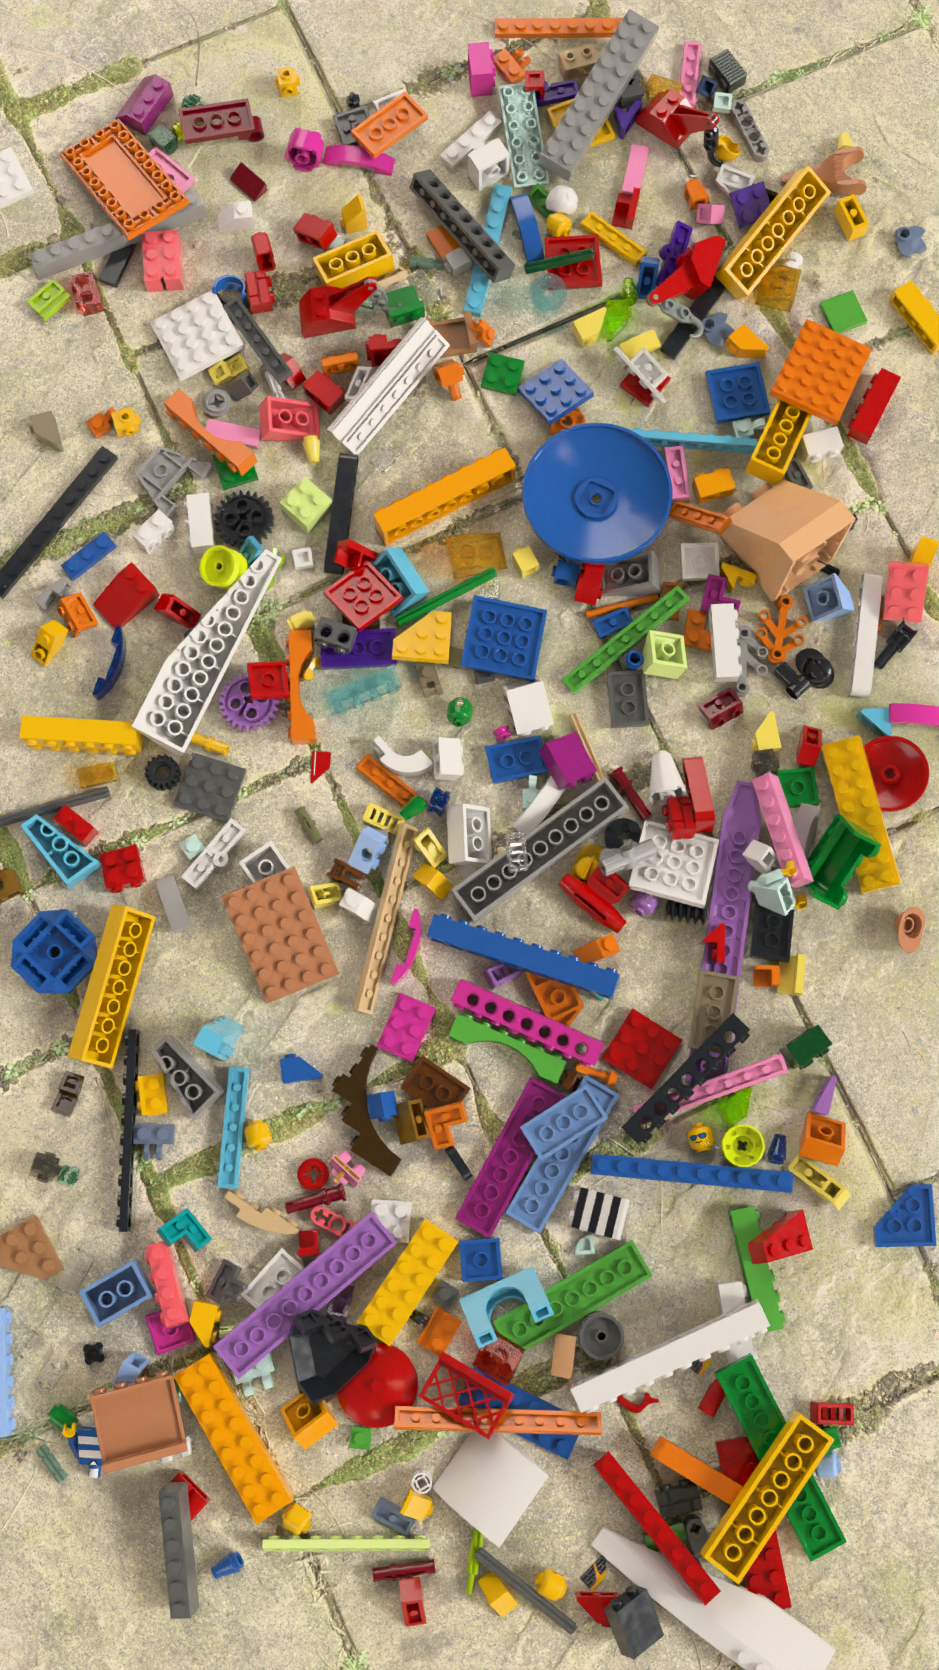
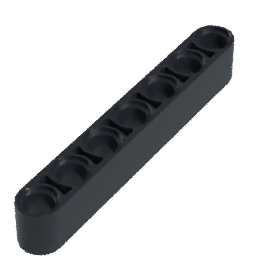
(341, 509)

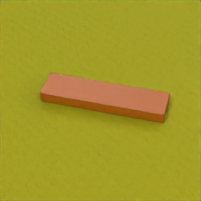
(699, 517)
(385, 780)

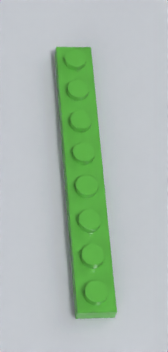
(625, 640)

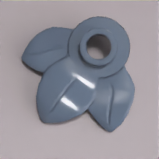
(911, 242)
(719, 329)

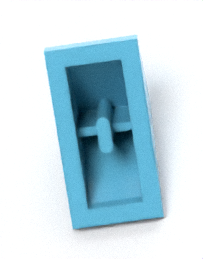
(877, 720)

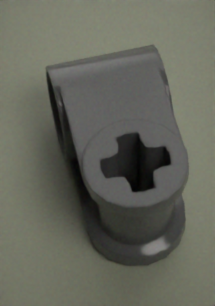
(696, 1537)

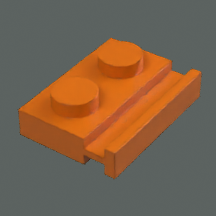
(439, 1331)

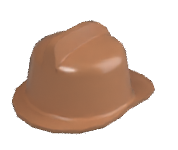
(909, 928)

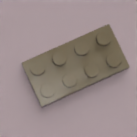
(713, 1005)

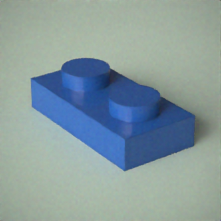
(612, 622)

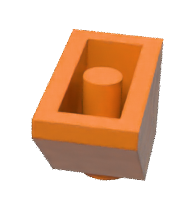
(598, 949)

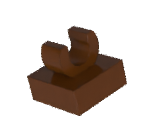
(572, 1081)

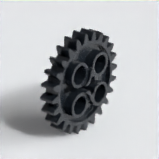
(231, 510)

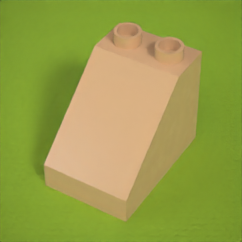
(786, 534)

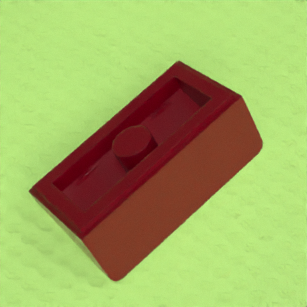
(248, 182)

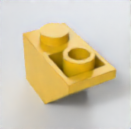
(48, 641)
(204, 1319)

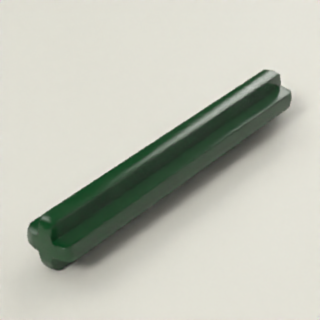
(557, 261)

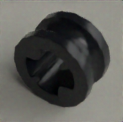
(419, 1318)

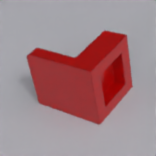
(535, 81)
(309, 1243)

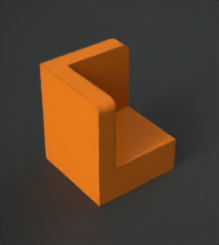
(766, 976)

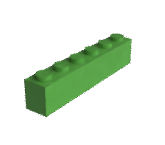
(756, 1276)

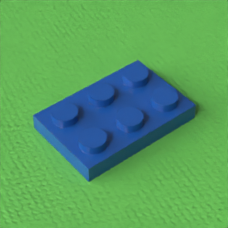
(515, 759)

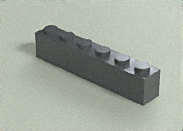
(178, 1550)

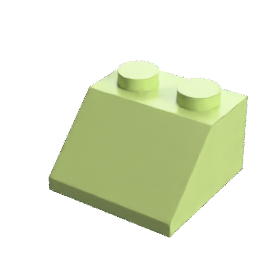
(664, 655)

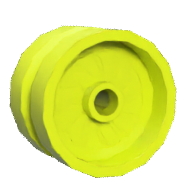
(222, 567)

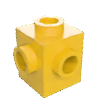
(287, 82)
(126, 422)

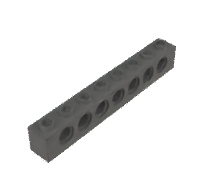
(462, 226)

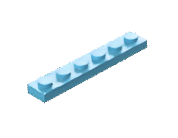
(233, 1128)

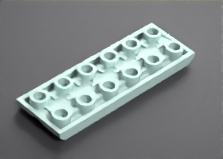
(522, 135)

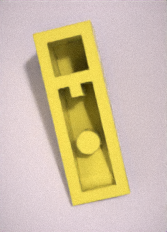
(819, 1182)

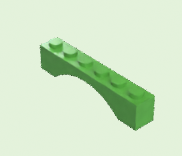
(545, 1065)

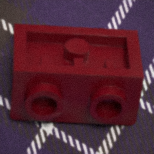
(721, 708)

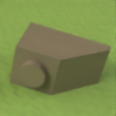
(46, 430)

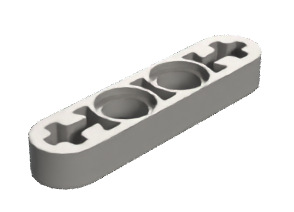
(749, 130)

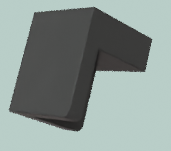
(242, 385)

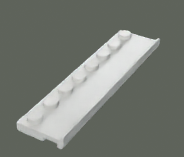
(389, 386)

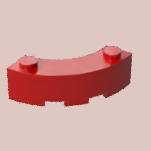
(589, 583)

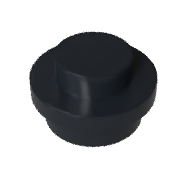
(353, 100)

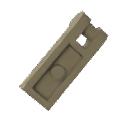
(428, 674)

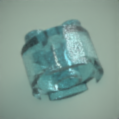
(548, 281)

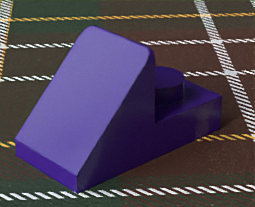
(625, 119)

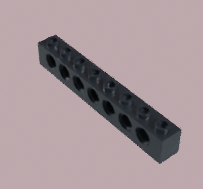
(633, 1126)

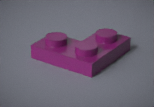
(714, 593)

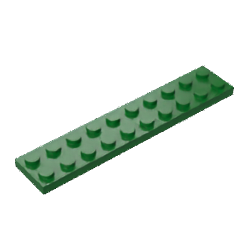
(762, 1424)

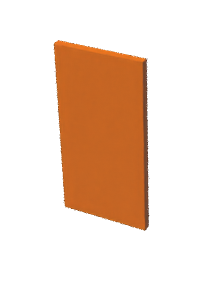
(124, 179)

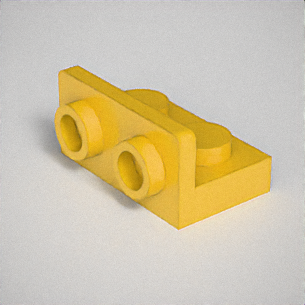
(152, 1095)

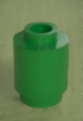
(62, 1415)

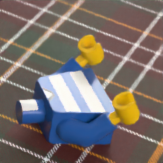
(85, 1447)

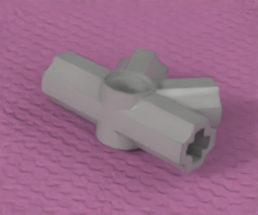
(626, 856)

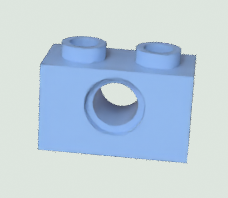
(360, 857)

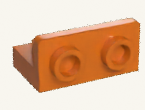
(340, 363)
(76, 614)

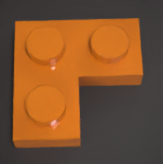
(694, 631)
(440, 1120)

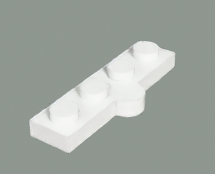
(471, 139)
(214, 854)

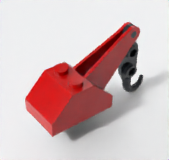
(674, 120)

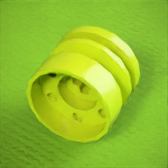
(754, 1145)

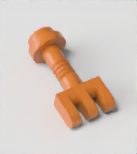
(610, 1077)

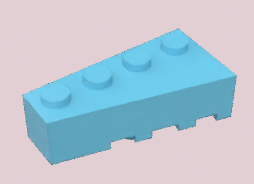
(65, 858)

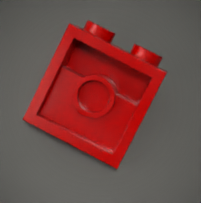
(379, 348)
(122, 869)

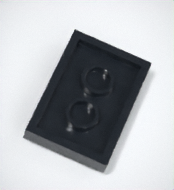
(771, 934)

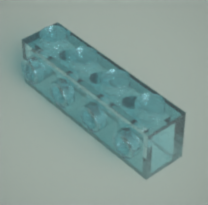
(363, 690)

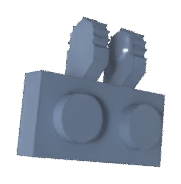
(154, 1134)

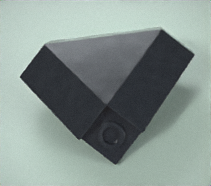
(327, 1353)

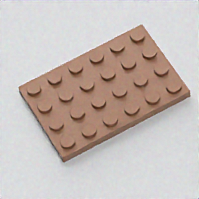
(280, 934)

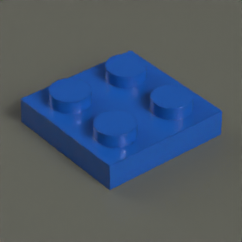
(480, 1259)

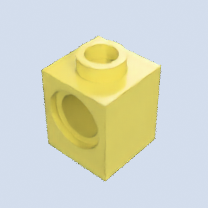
(525, 561)

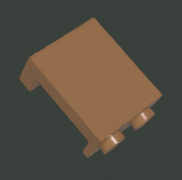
(457, 334)

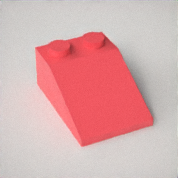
(288, 419)

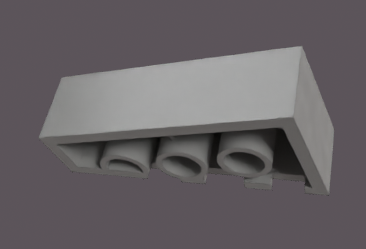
(192, 1082)

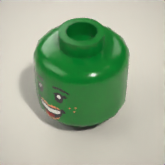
(459, 711)

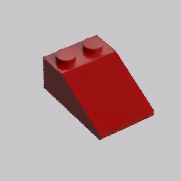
(126, 596)

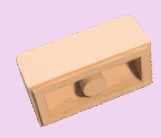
(563, 1355)

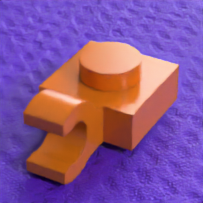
(484, 332)
(101, 424)

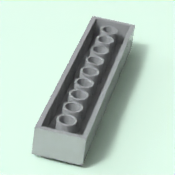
(598, 95)
(544, 846)

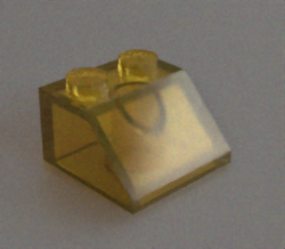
(778, 288)

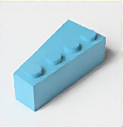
(219, 1037)

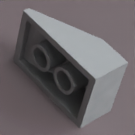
(632, 576)

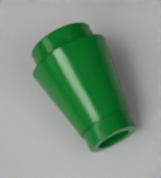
(414, 807)

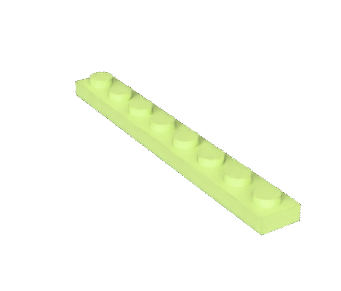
(338, 1544)

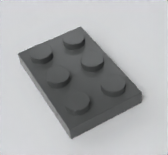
(627, 699)

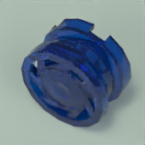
(438, 801)

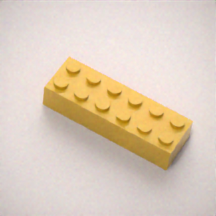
(778, 443)
(80, 734)
(407, 1281)

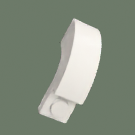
(402, 765)

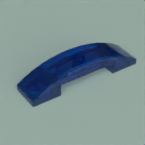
(103, 685)

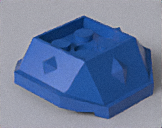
(34, 949)

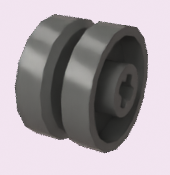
(611, 1341)

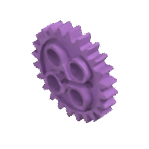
(232, 694)

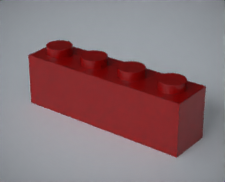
(874, 405)

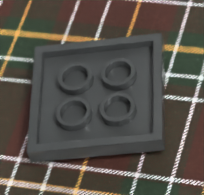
(210, 787)

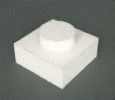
(303, 558)

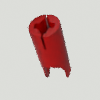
(712, 1399)

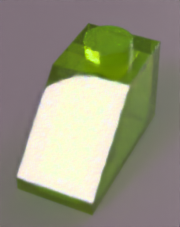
(616, 317)

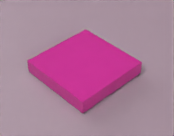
(167, 1338)

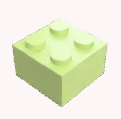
(306, 505)

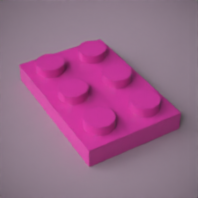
(406, 1027)

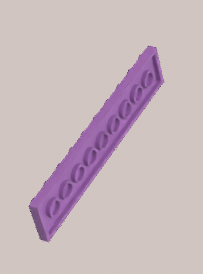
(305, 1291)

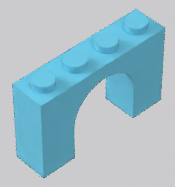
(480, 1304)

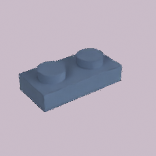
(390, 1515)

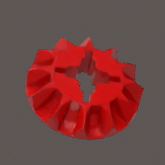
(306, 1167)

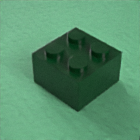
(805, 1047)

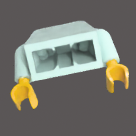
(775, 892)

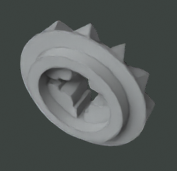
(209, 401)

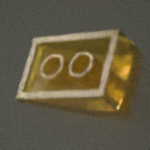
(474, 553)

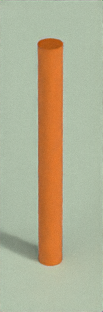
(629, 603)

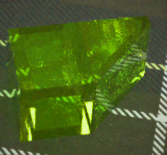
(734, 1108)

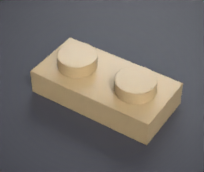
(395, 276)

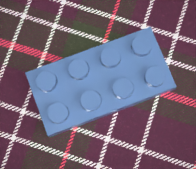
(563, 1122)

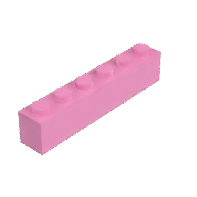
(782, 828)

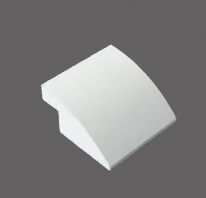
(490, 1484)

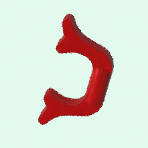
(636, 1408)

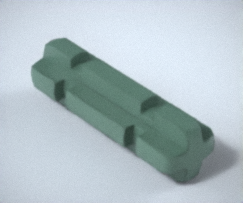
(426, 263)
(51, 1463)

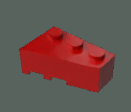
(783, 1239)

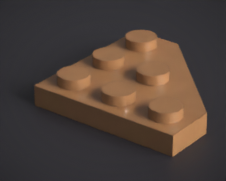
(29, 1250)

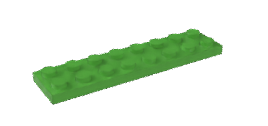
(577, 1296)

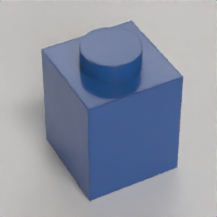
(382, 1105)

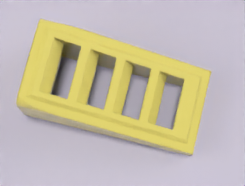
(371, 807)

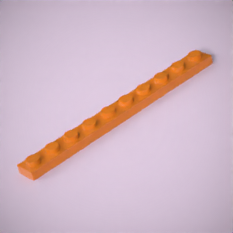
(511, 1422)

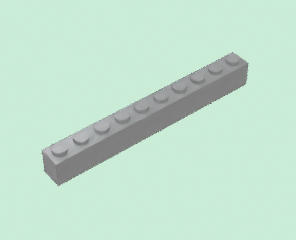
(105, 240)

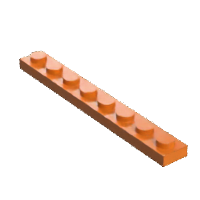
(556, 27)

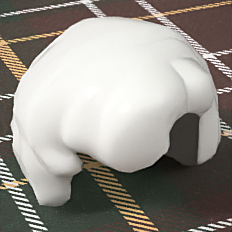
(562, 200)

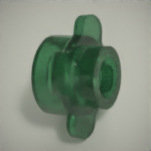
(73, 1177)

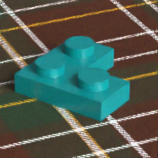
(184, 1226)

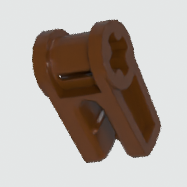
(340, 876)

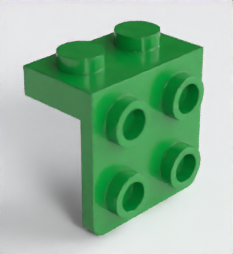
(411, 308)

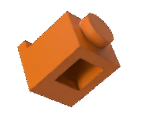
(695, 194)

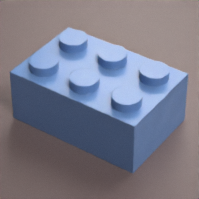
(117, 1293)

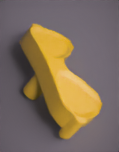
(308, 673)

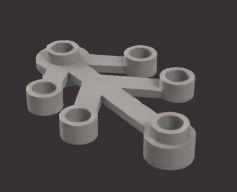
(746, 657)

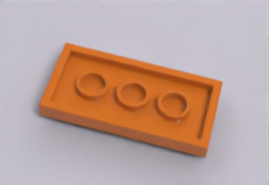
(389, 125)

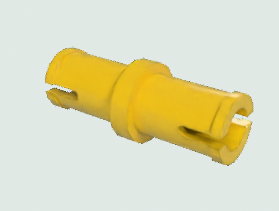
(210, 743)

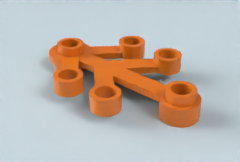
(780, 632)

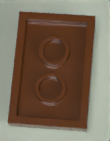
(433, 1085)

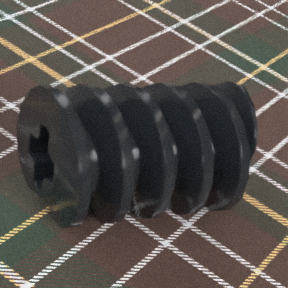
(684, 910)

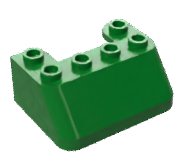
(836, 858)

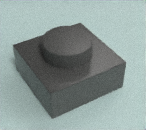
(444, 1293)

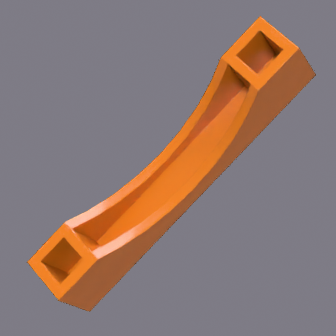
(234, 453)
(300, 650)

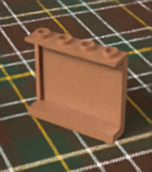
(138, 1421)

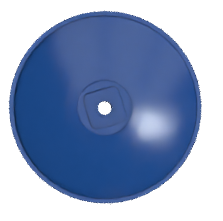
(601, 463)

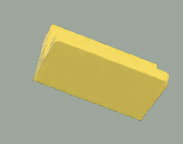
(792, 975)

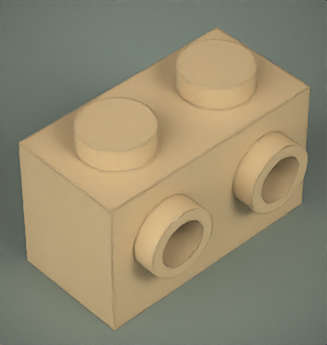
(577, 61)

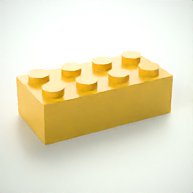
(354, 261)

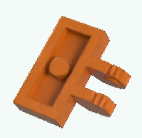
(508, 65)

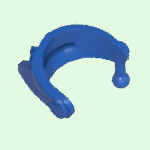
(230, 282)

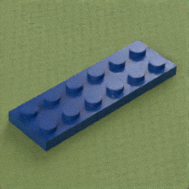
(557, 1443)

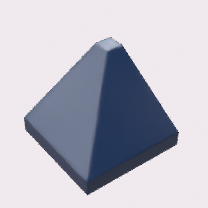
(706, 87)

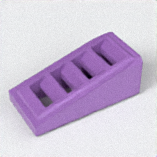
(494, 969)
(823, 1101)

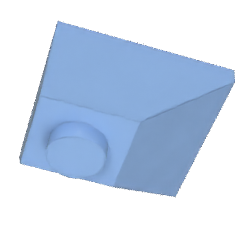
(828, 599)

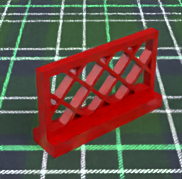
(479, 1381)

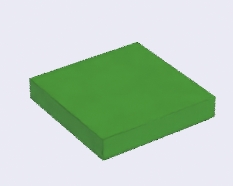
(843, 312)

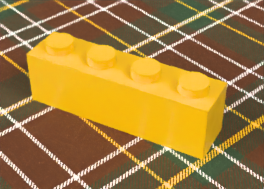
(918, 314)

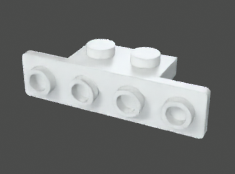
(647, 369)

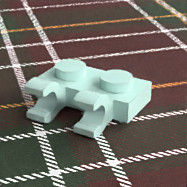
(262, 1369)

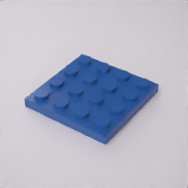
(503, 638)

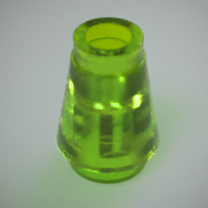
(628, 291)

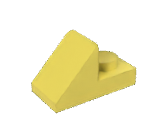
(429, 847)

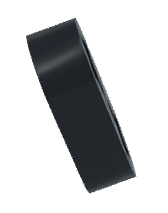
(458, 1162)

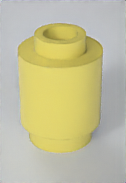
(301, 620)

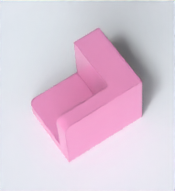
(710, 213)

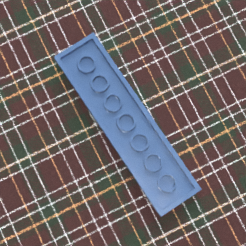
(550, 1177)

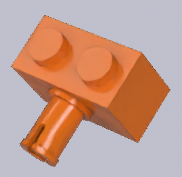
(449, 374)

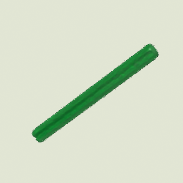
(446, 596)

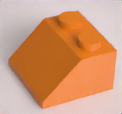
(822, 1139)

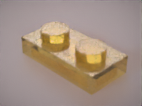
(658, 84)
(98, 775)

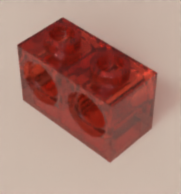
(88, 293)

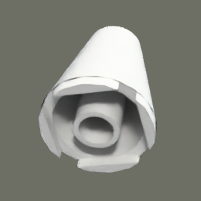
(664, 779)

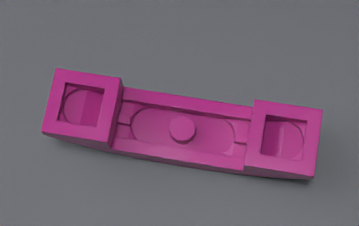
(358, 156)
(914, 713)
(400, 970)

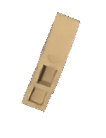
(267, 1220)

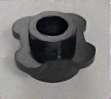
(89, 1358)

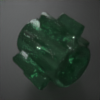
(191, 101)

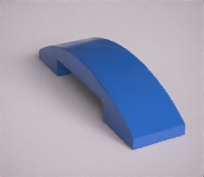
(528, 227)

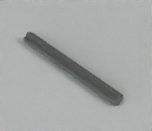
(54, 806)
(525, 1590)

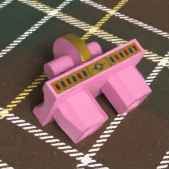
(343, 1172)

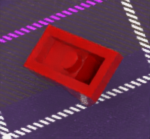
(716, 938)

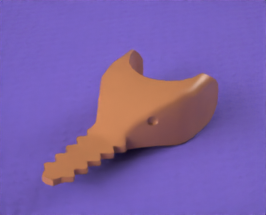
(833, 172)

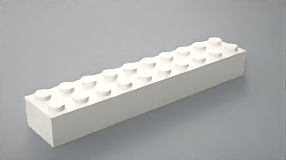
(669, 1356)

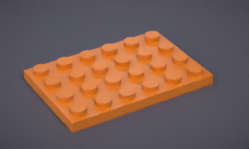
(820, 372)

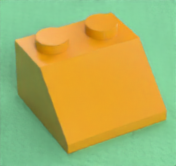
(308, 1421)

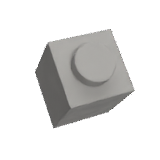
(457, 262)

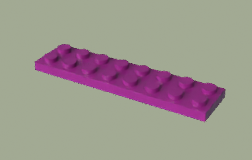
(505, 1162)

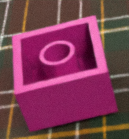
(481, 69)

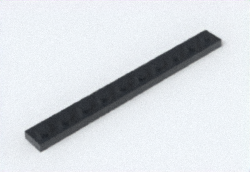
(55, 519)
(128, 1120)

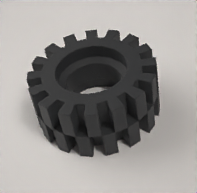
(166, 783)

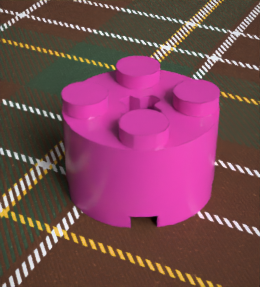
(304, 149)

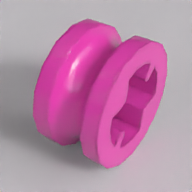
(502, 733)

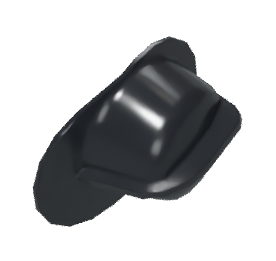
(815, 668)

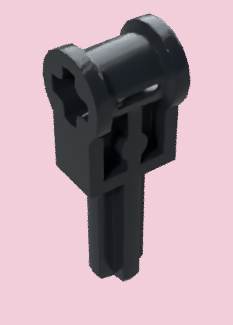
(896, 642)

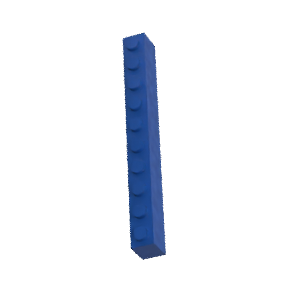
(523, 956)
(691, 1173)

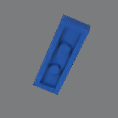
(88, 556)

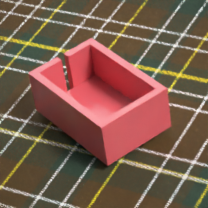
(162, 260)
(905, 591)

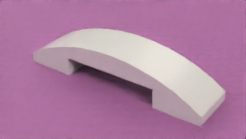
(539, 807)

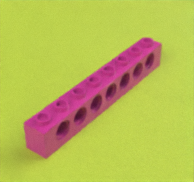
(461, 1000)

